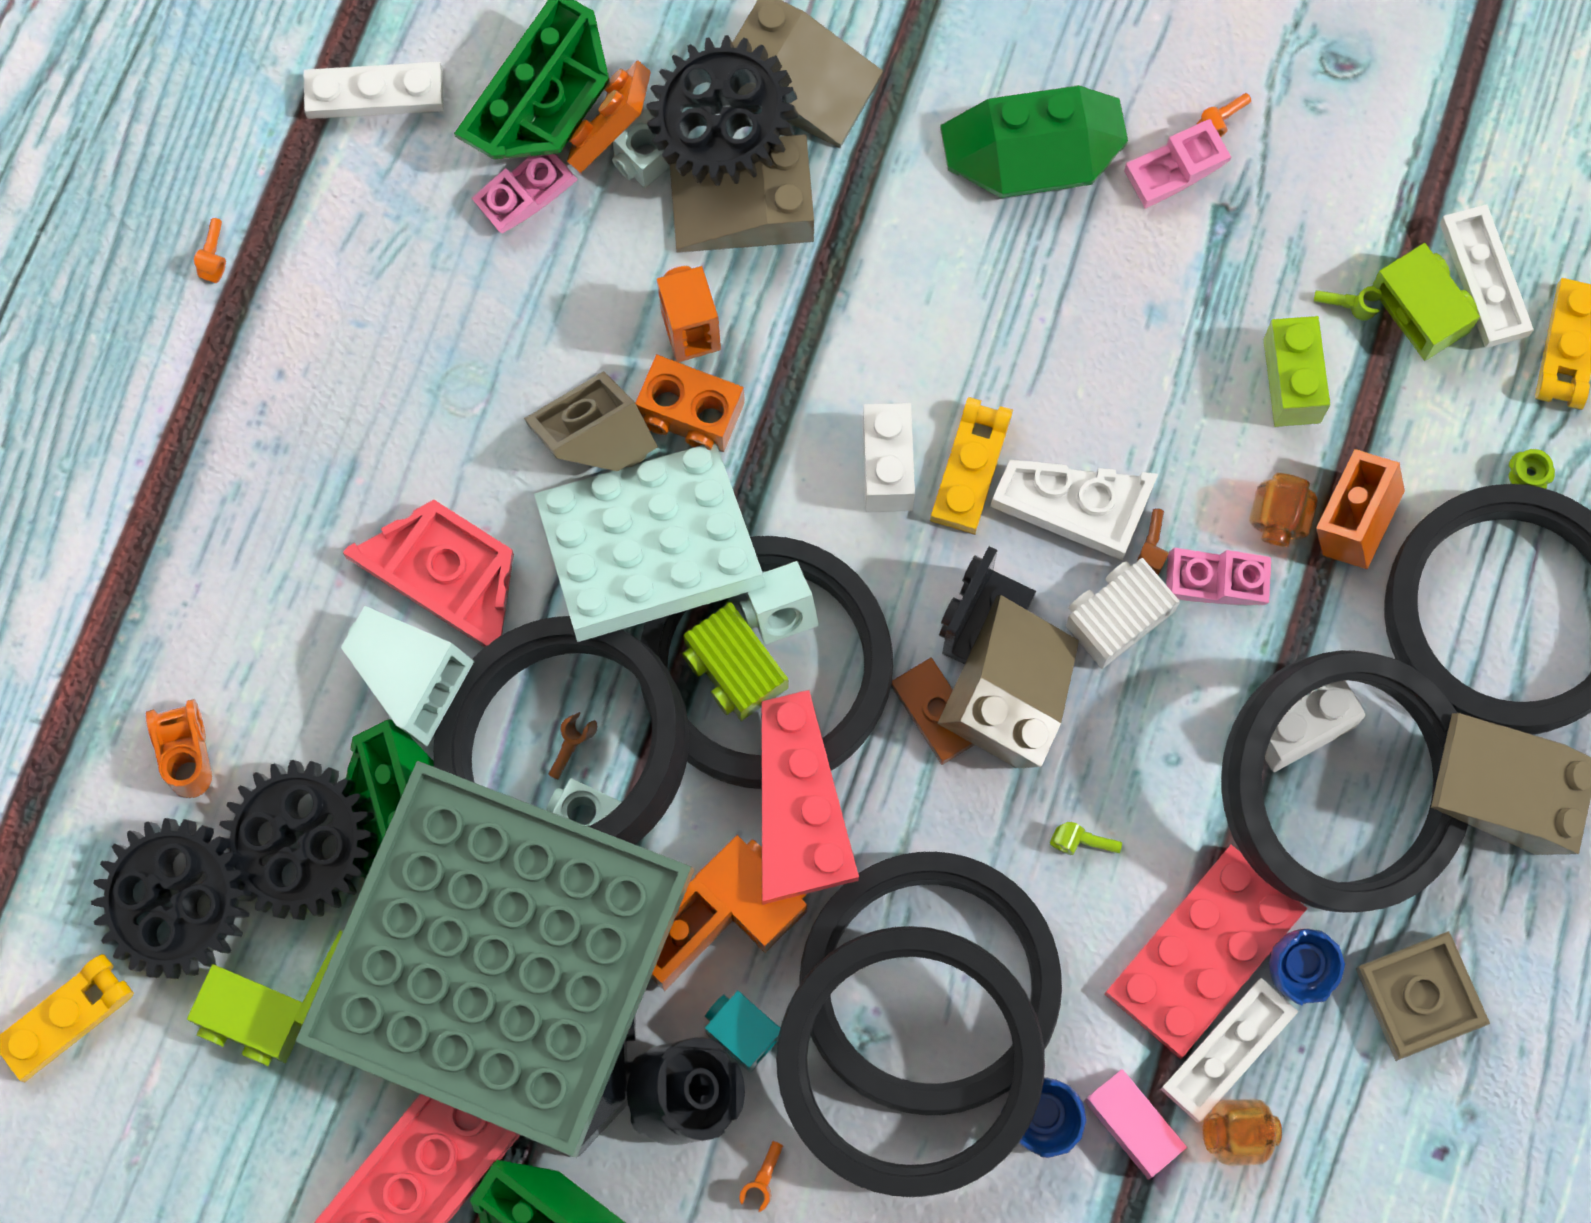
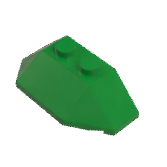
(541, 86)
(1035, 140)
(381, 769)
(535, 1195)

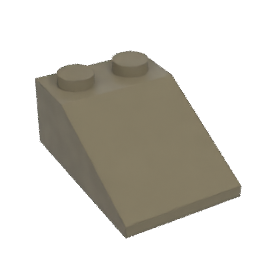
(824, 70)
(754, 212)
(1013, 686)
(1514, 786)

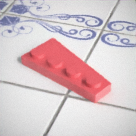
(801, 814)

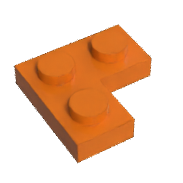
(617, 112)

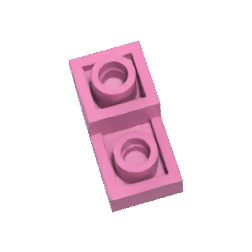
(524, 191)
(1219, 579)

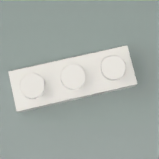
(373, 90)
(1486, 275)
(1229, 1050)

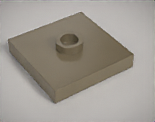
(1422, 996)

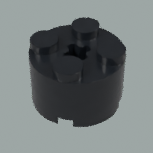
(684, 1091)

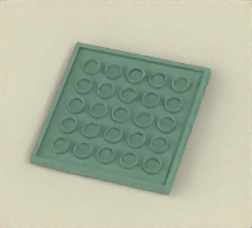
(496, 957)

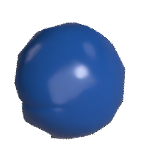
(1306, 966)
(1057, 1121)

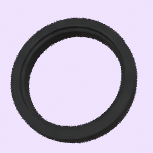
(862, 607)
(1401, 612)
(556, 637)
(1244, 795)
(958, 873)
(884, 1176)

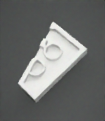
(1077, 504)

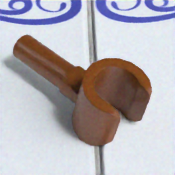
(1150, 552)
(570, 743)

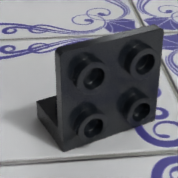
(980, 588)

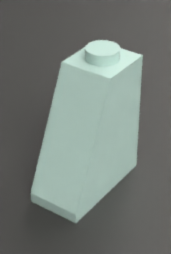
(406, 670)

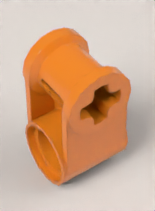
(177, 740)

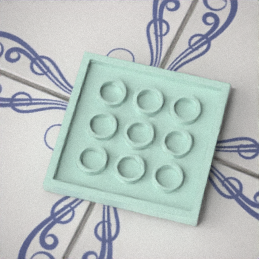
(648, 541)

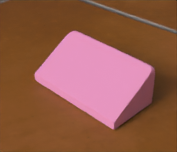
(1135, 1124)

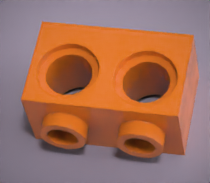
(688, 313)
(696, 393)

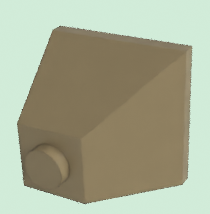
(594, 426)

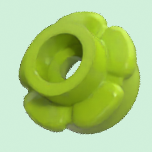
(1534, 459)

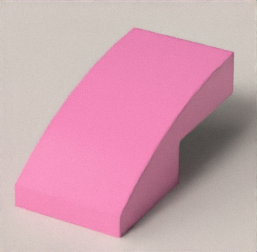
(1178, 164)

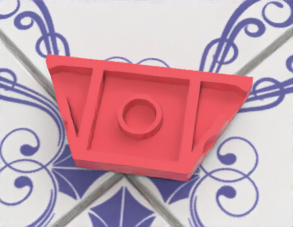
(443, 568)

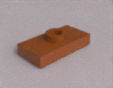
(924, 696)

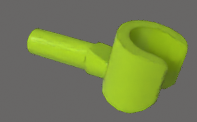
(1353, 302)
(1070, 834)

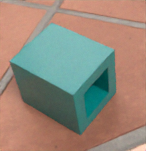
(741, 1029)

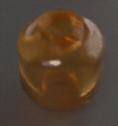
(1283, 509)
(1241, 1132)

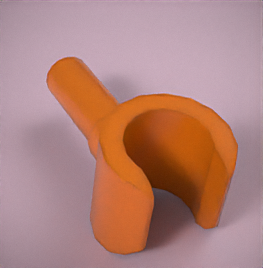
(1218, 116)
(209, 264)
(764, 1175)

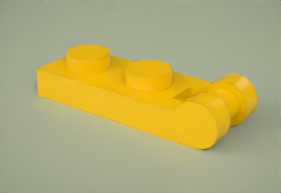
(1567, 346)
(970, 467)
(62, 1019)

